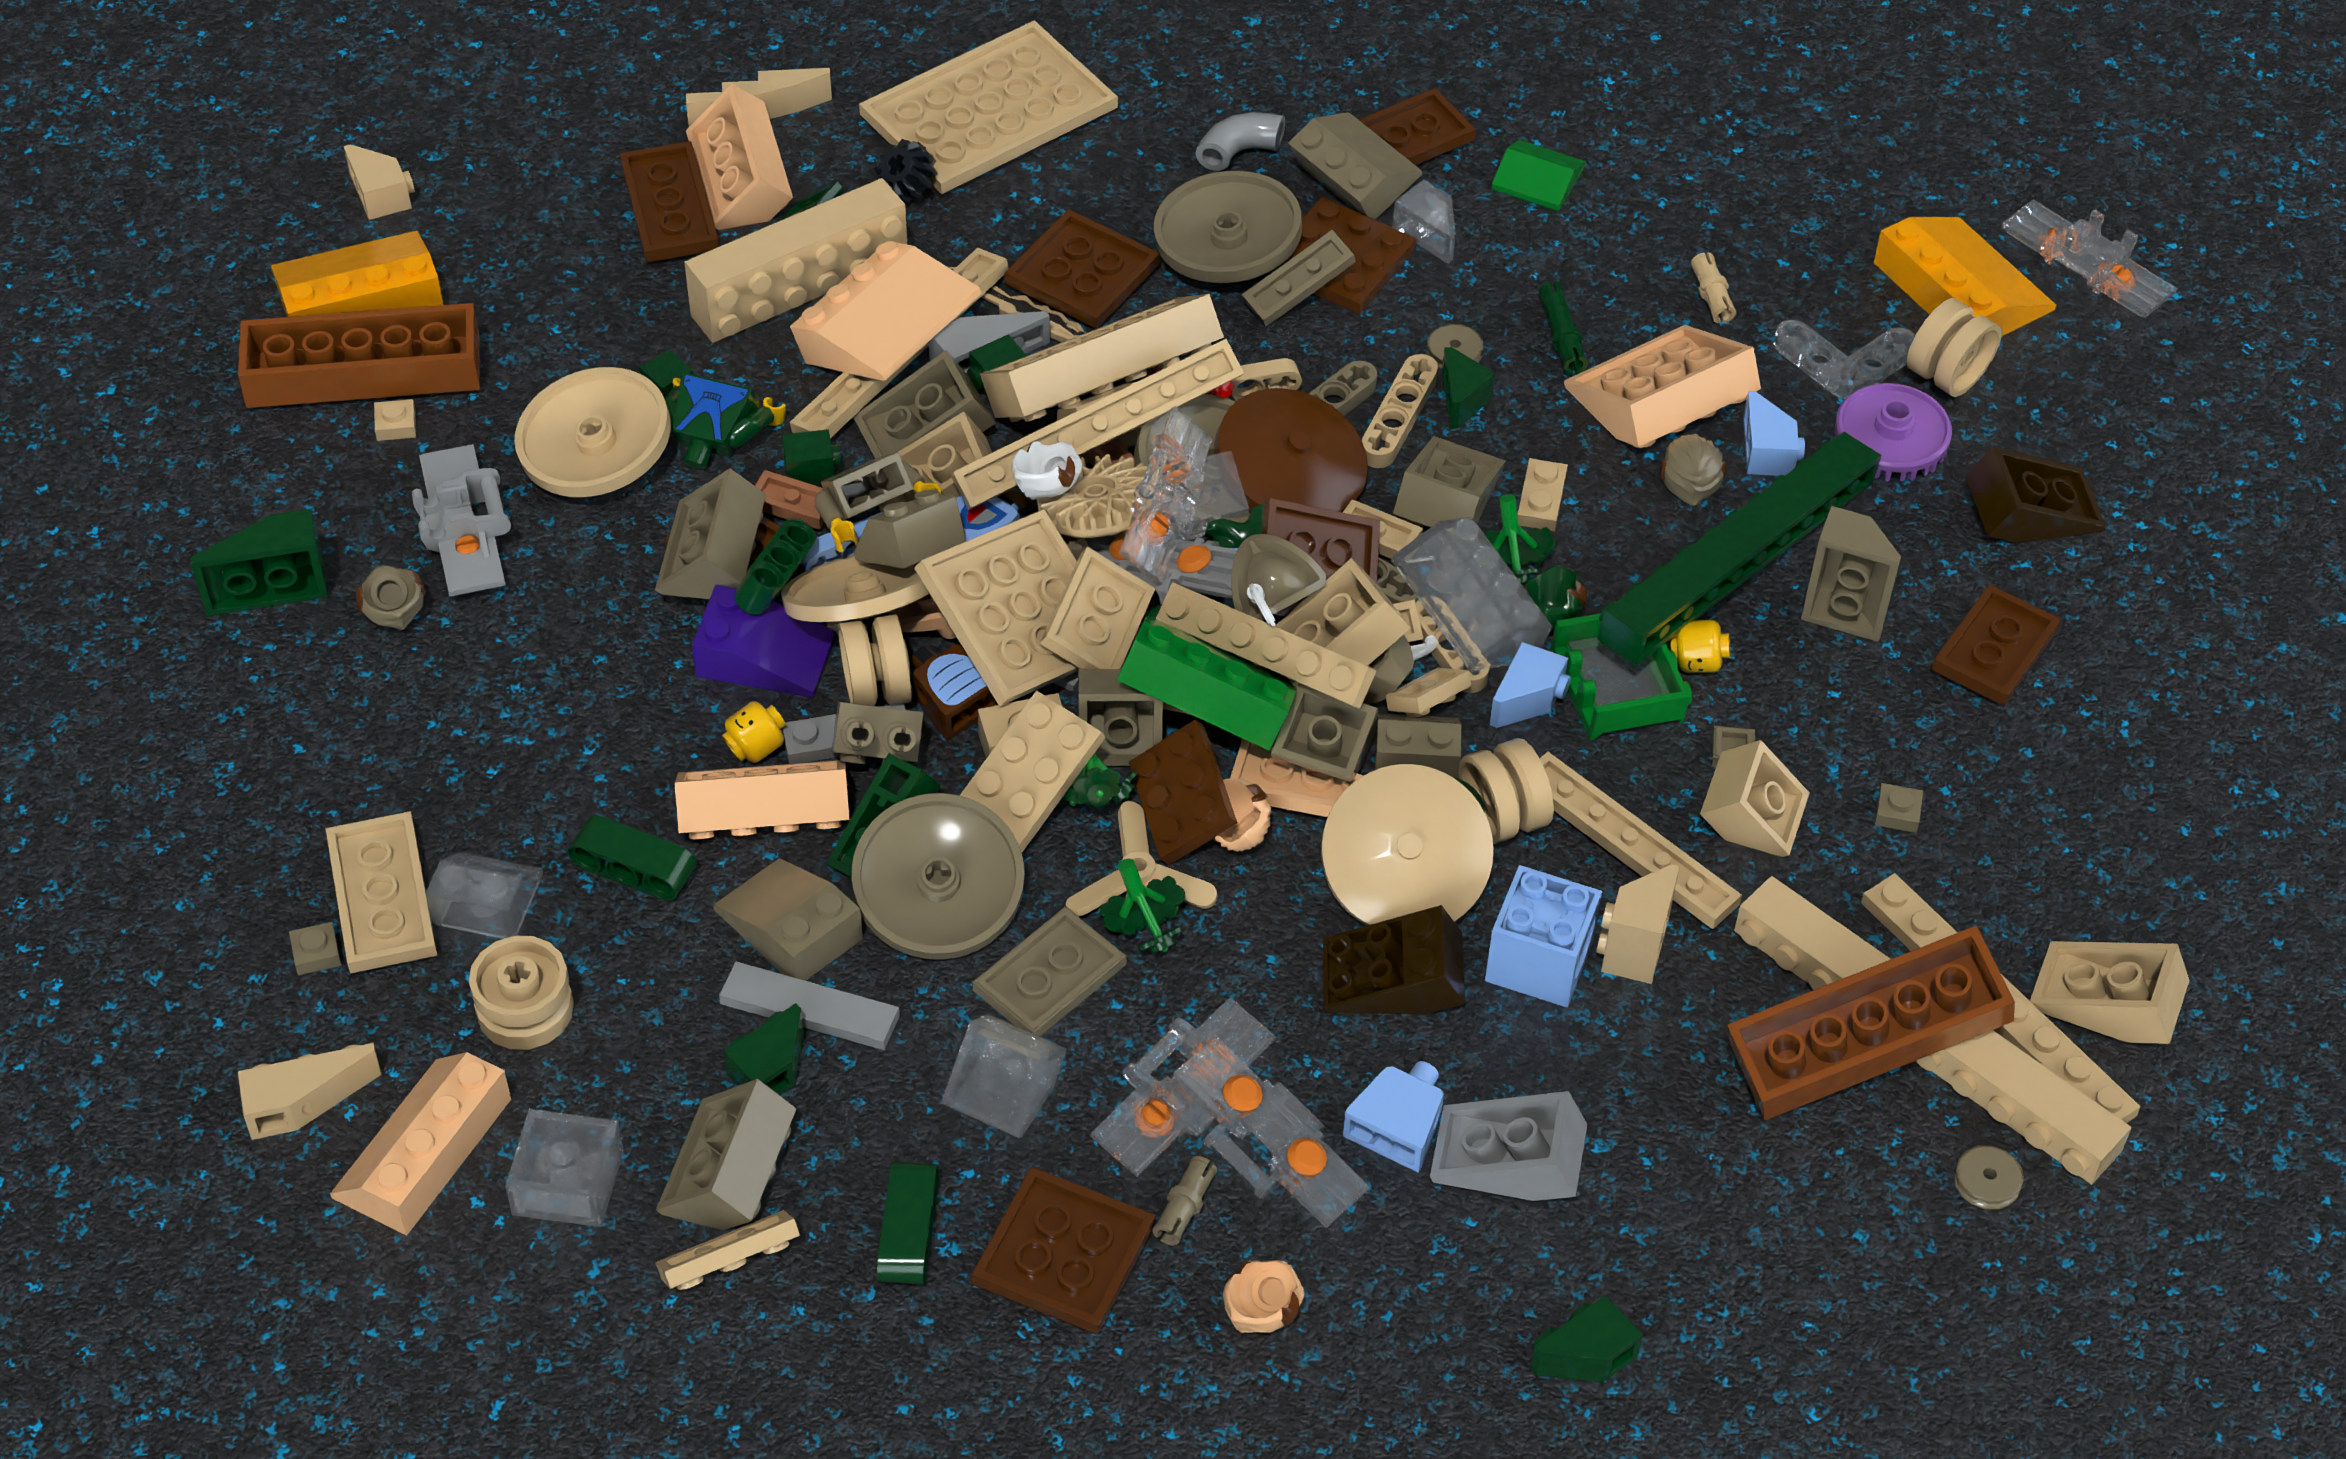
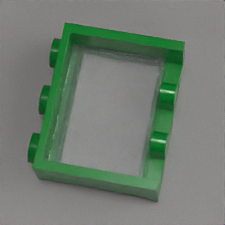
(1611, 690)

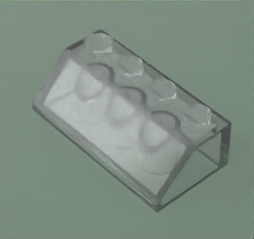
(1471, 594)

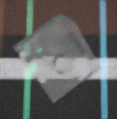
(481, 894)
(1002, 1074)

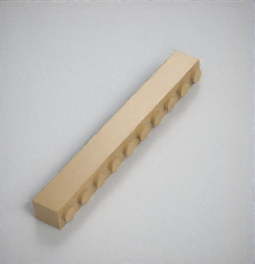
(1983, 1068)

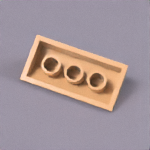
(739, 160)
(762, 797)
(425, 1141)

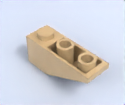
(296, 1091)

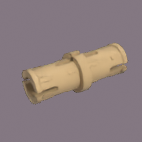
(1713, 287)

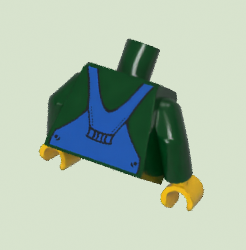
(716, 417)

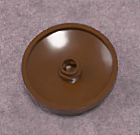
(1293, 449)

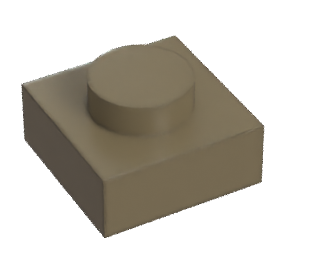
(1899, 807)
(315, 948)

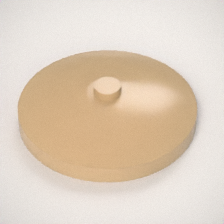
(593, 432)
(850, 591)
(1406, 845)

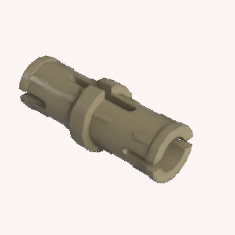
(1184, 1200)

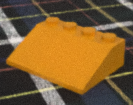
(1948, 259)
(360, 278)

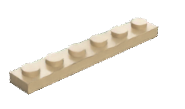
(1266, 645)
(1637, 843)

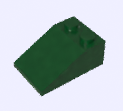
(263, 566)

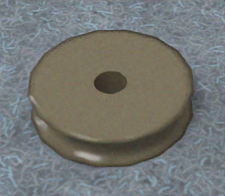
(1457, 336)
(1985, 1192)

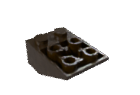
(1396, 966)

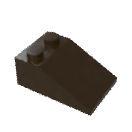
(2032, 497)

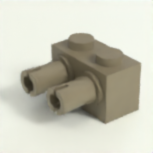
(876, 732)

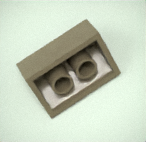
(1353, 163)
(712, 537)
(1851, 576)
(728, 1157)

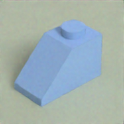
(1770, 438)
(1530, 686)

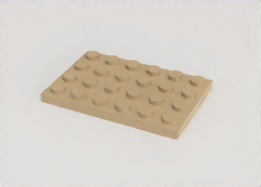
(991, 104)

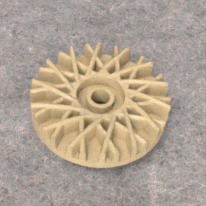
(1098, 499)

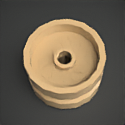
(1954, 347)
(880, 661)
(1511, 787)
(521, 992)

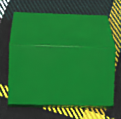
(1537, 174)

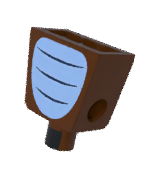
(949, 689)

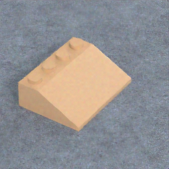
(882, 312)
(1666, 384)

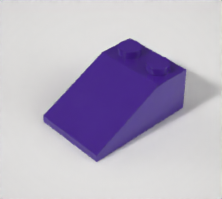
(760, 649)

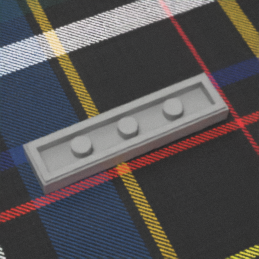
(821, 1006)

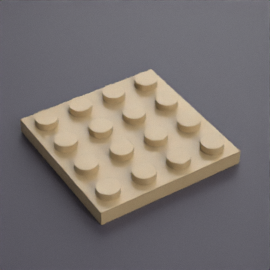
(1001, 599)

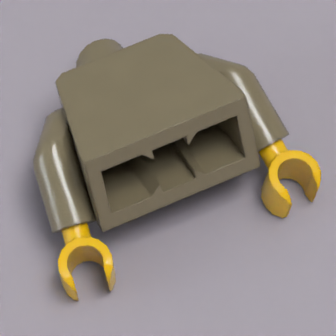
(862, 489)

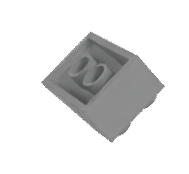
(1512, 1146)

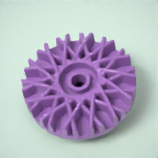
(1898, 424)

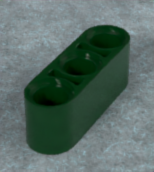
(774, 566)
(632, 857)
(907, 1223)

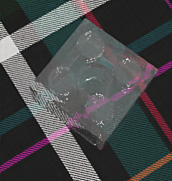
(564, 1167)

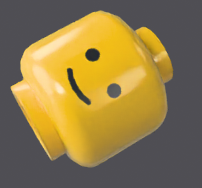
(1701, 647)
(754, 732)

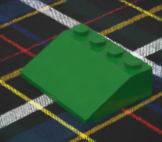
(1207, 682)

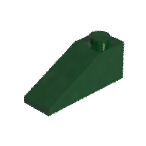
(892, 784)

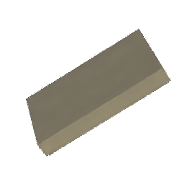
(1049, 973)

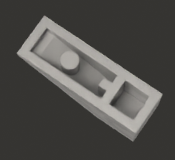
(965, 334)

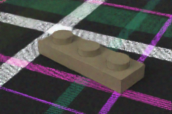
(1299, 278)

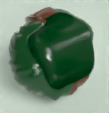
(1557, 593)

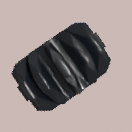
(907, 169)

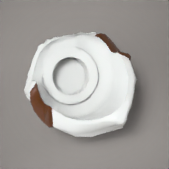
(1046, 469)

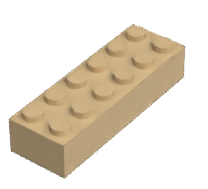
(791, 259)
(1102, 357)

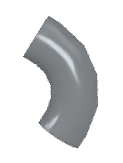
(1238, 134)

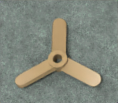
(1135, 846)

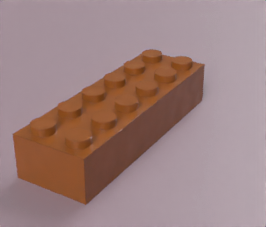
(359, 355)
(1871, 1022)

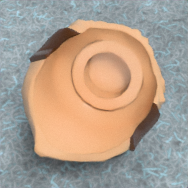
(1251, 814)
(1262, 1296)

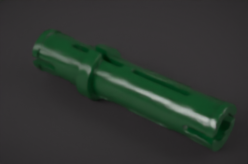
(1565, 335)

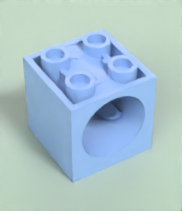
(1543, 936)

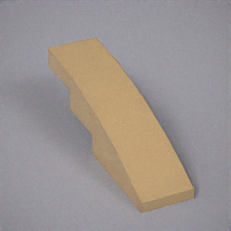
(780, 90)

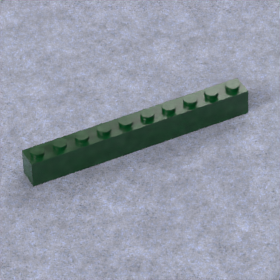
(1737, 548)

